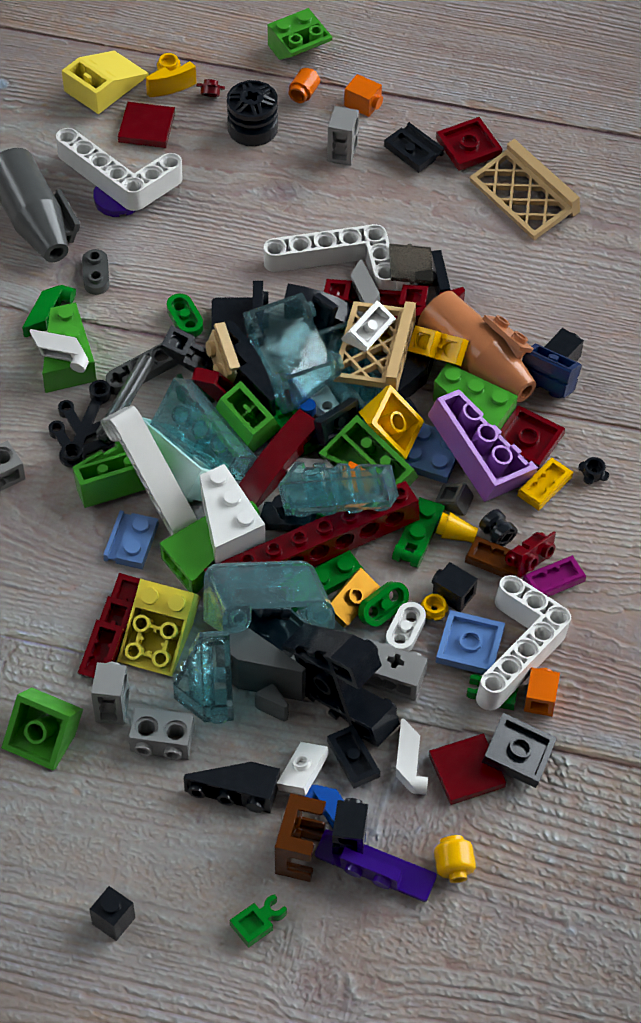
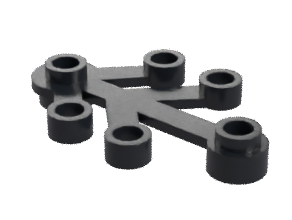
(81, 429)

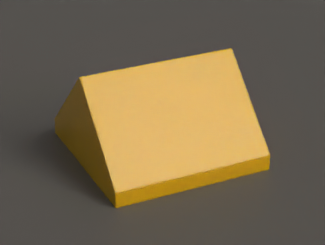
(393, 420)

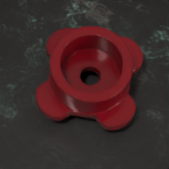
(210, 88)

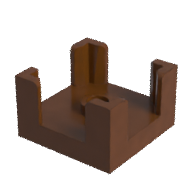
(289, 840)

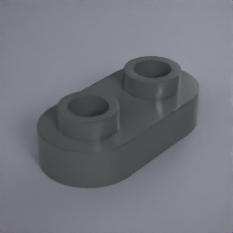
(95, 271)

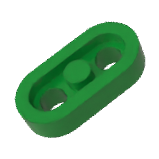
(187, 316)
(381, 605)

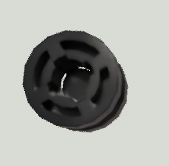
(498, 528)

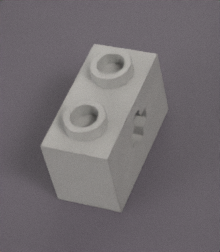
(400, 671)

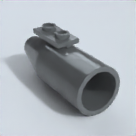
(32, 207)

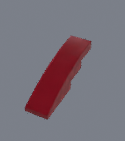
(278, 457)
(111, 627)

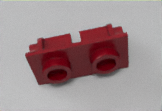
(531, 553)

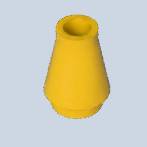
(455, 528)

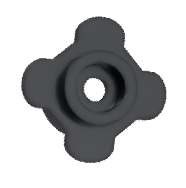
(593, 464)

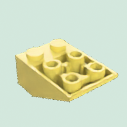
(101, 79)
(158, 627)

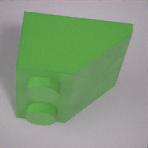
(41, 727)

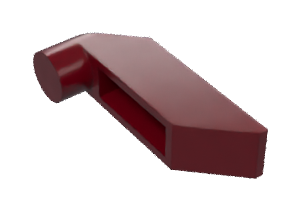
(211, 382)

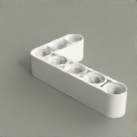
(127, 188)
(333, 247)
(146, 458)
(546, 630)

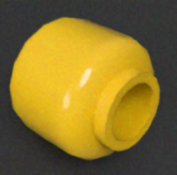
(454, 858)

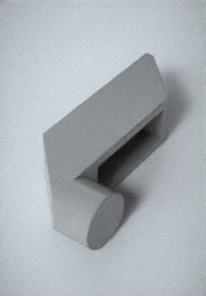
(364, 285)

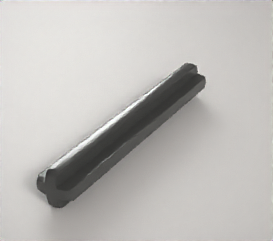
(128, 390)

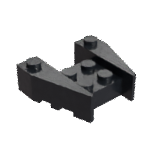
(335, 673)

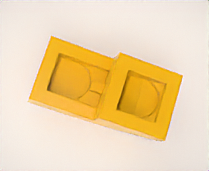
(166, 82)
(438, 345)

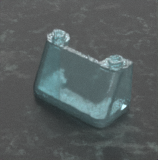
(292, 350)
(239, 587)

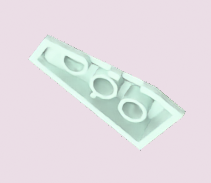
(182, 464)

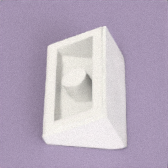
(369, 327)

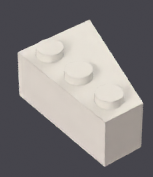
(229, 514)

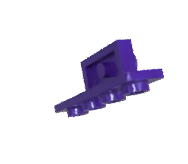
(379, 867)

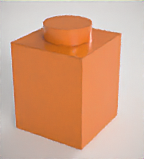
(363, 95)
(542, 691)

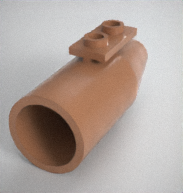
(492, 348)

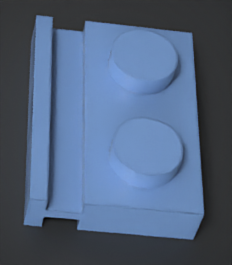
(131, 539)

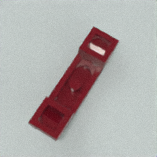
(409, 293)

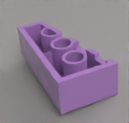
(478, 447)

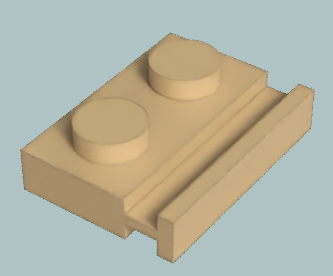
(222, 352)

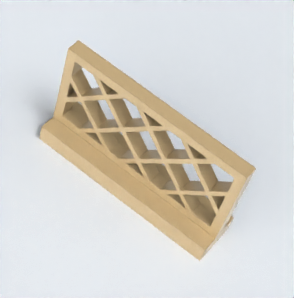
(543, 180)
(396, 352)

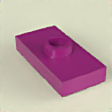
(556, 576)

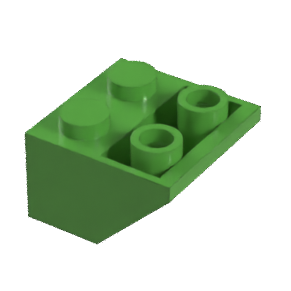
(296, 34)
(247, 416)

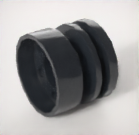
(252, 113)

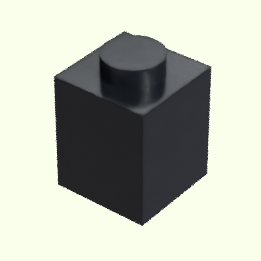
(566, 344)
(455, 586)
(112, 913)

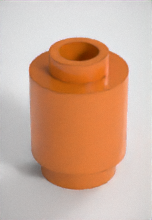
(304, 85)

